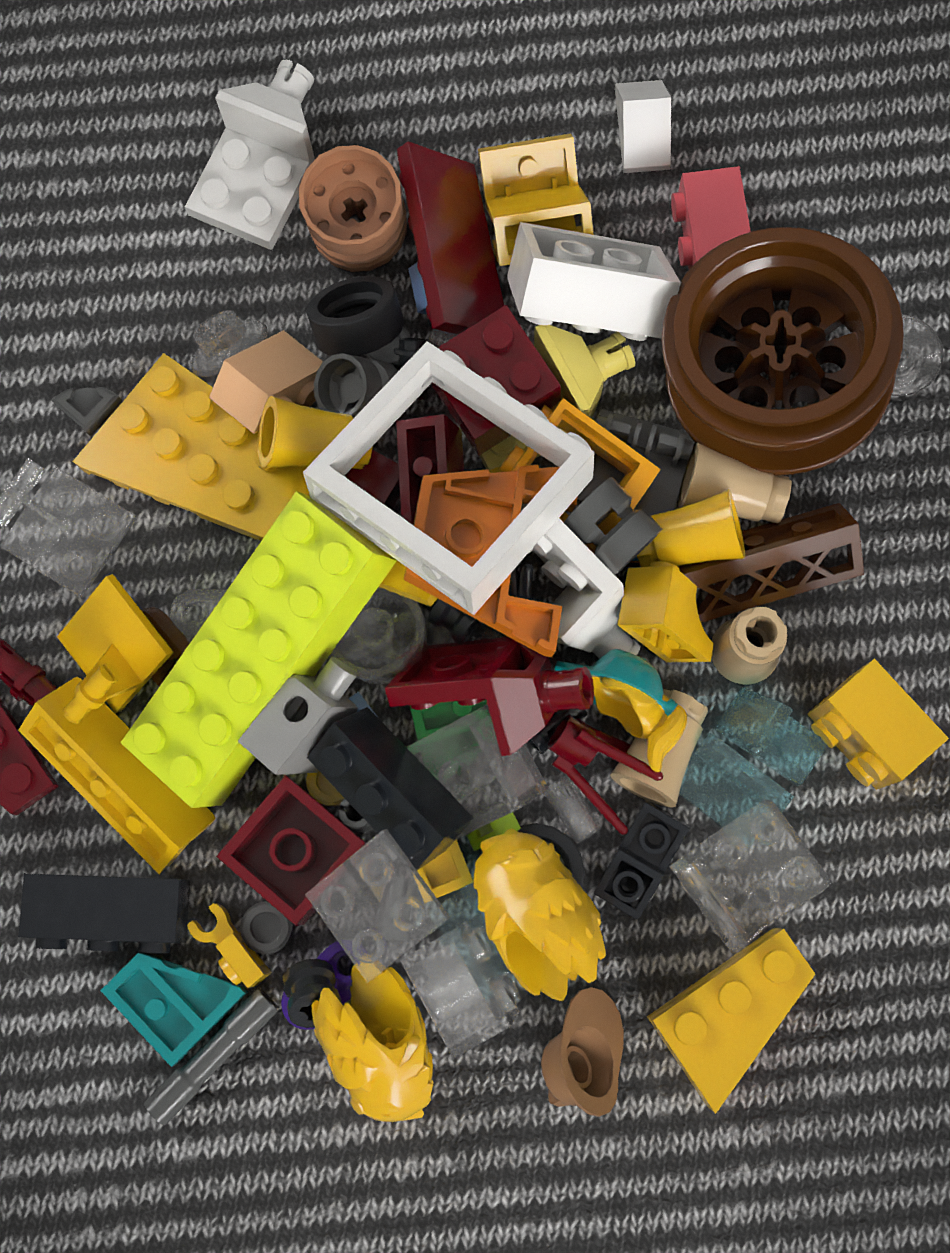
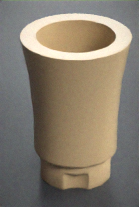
(754, 492)
(740, 659)
(674, 763)

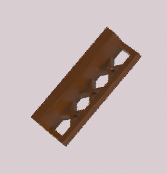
(770, 547)

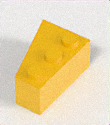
(732, 1013)

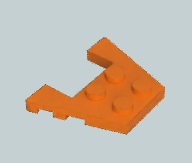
(466, 517)

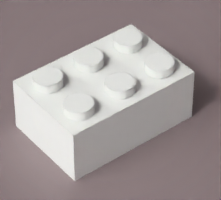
(590, 281)

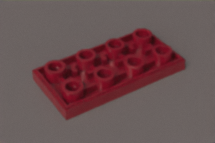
(449, 238)

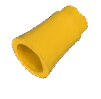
(298, 434)
(697, 533)

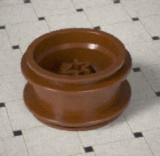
(736, 289)

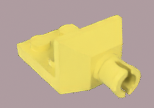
(577, 369)

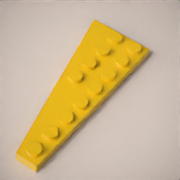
(198, 457)

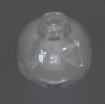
(384, 638)

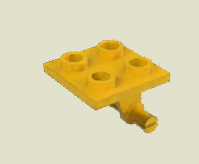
(113, 648)

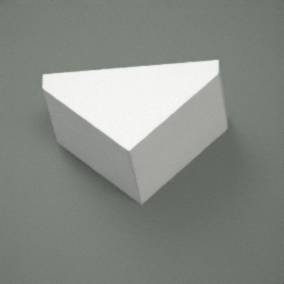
(644, 125)

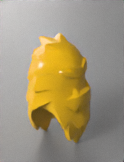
(537, 914)
(377, 1046)

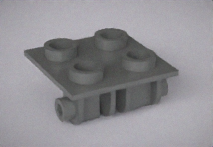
(660, 445)

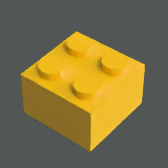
(876, 727)

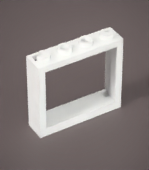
(407, 544)

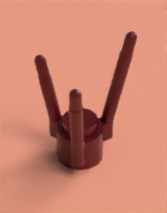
(579, 743)

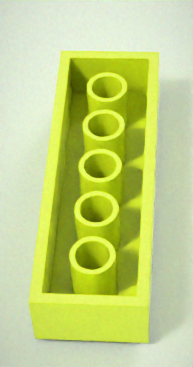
(270, 624)

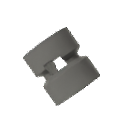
(350, 382)
(626, 538)

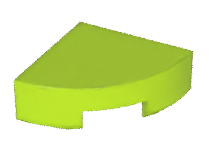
(492, 829)

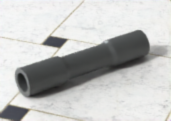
(188, 1079)

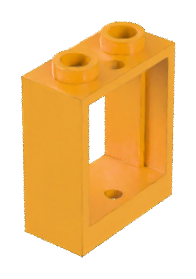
(637, 469)

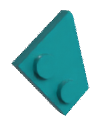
(170, 1002)

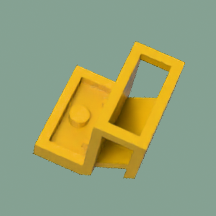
(532, 185)

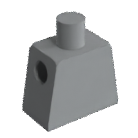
(299, 718)

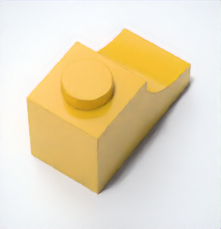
(663, 613)

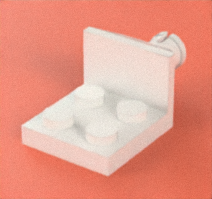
(258, 160)
(591, 596)

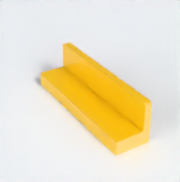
(113, 779)

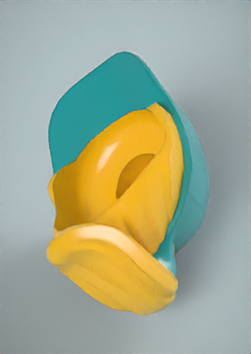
(634, 695)

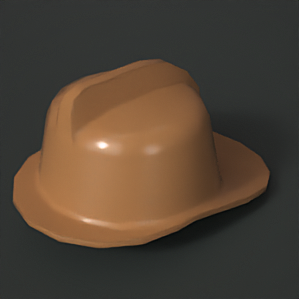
(586, 1056)

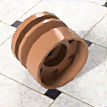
(351, 183)

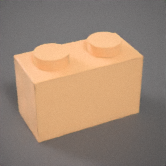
(267, 369)

